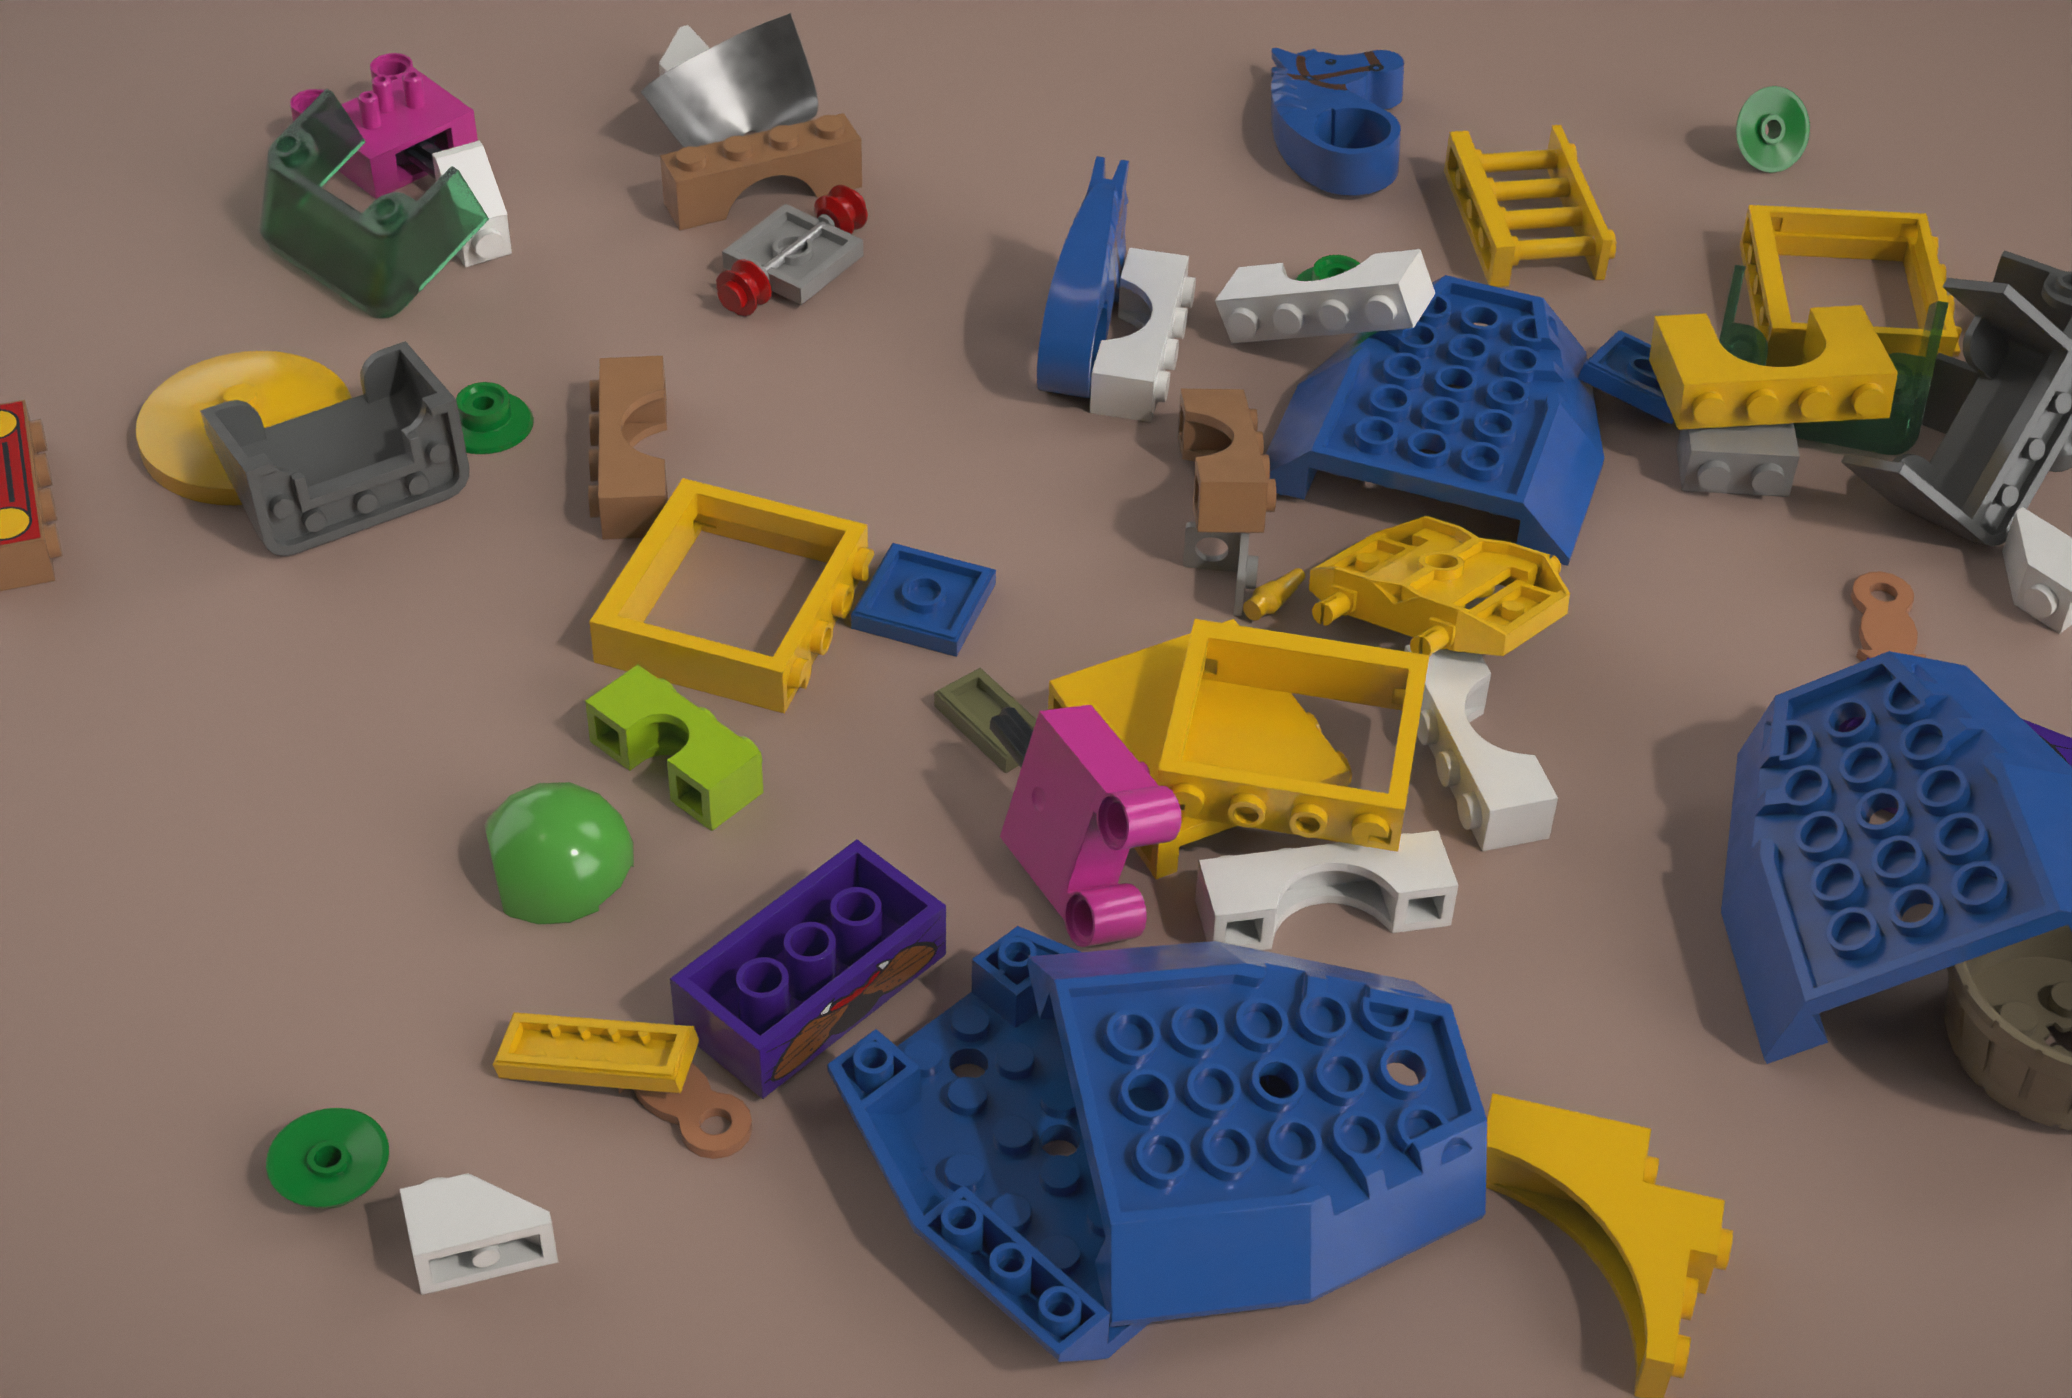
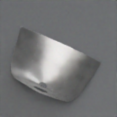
(737, 86)

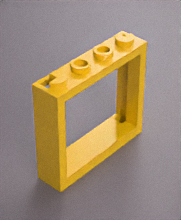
(1847, 235)
(624, 640)
(1305, 668)

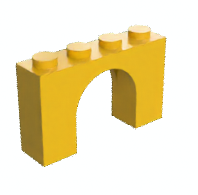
(1711, 388)

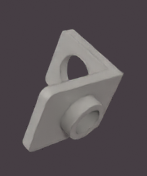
(1234, 559)

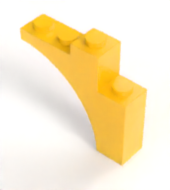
(1602, 1192)

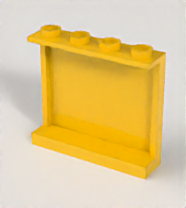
(1228, 729)

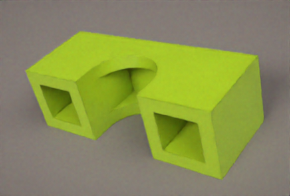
(710, 766)

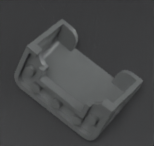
(347, 461)

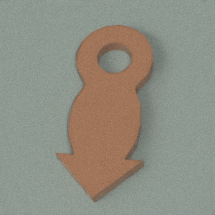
(1884, 624)
(696, 1105)

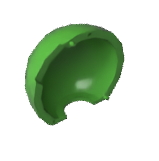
(557, 852)

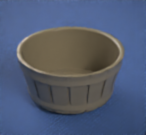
(2000, 1020)

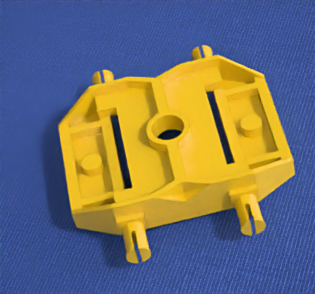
(1425, 574)

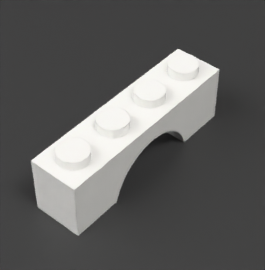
(1376, 295)
(1132, 369)
(1496, 791)
(1253, 893)

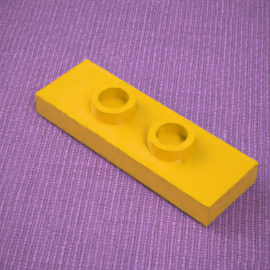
(596, 1052)

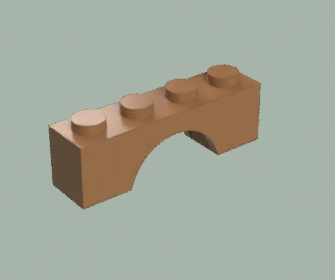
(708, 178)
(630, 409)
(1230, 467)

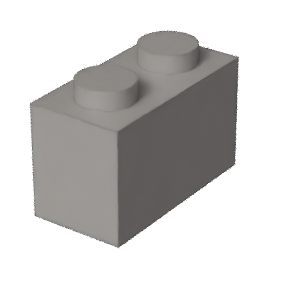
(1739, 459)

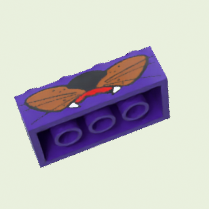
(809, 967)

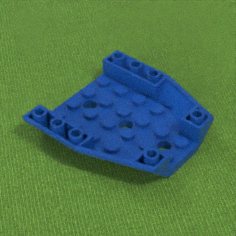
(1507, 443)
(1824, 893)
(972, 1152)
(1247, 1193)

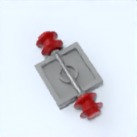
(793, 252)

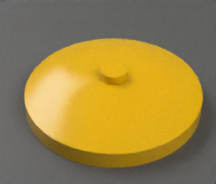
(173, 430)

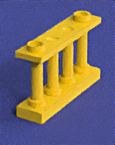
(1491, 224)

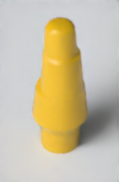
(1273, 594)

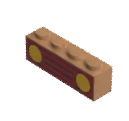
(25, 507)

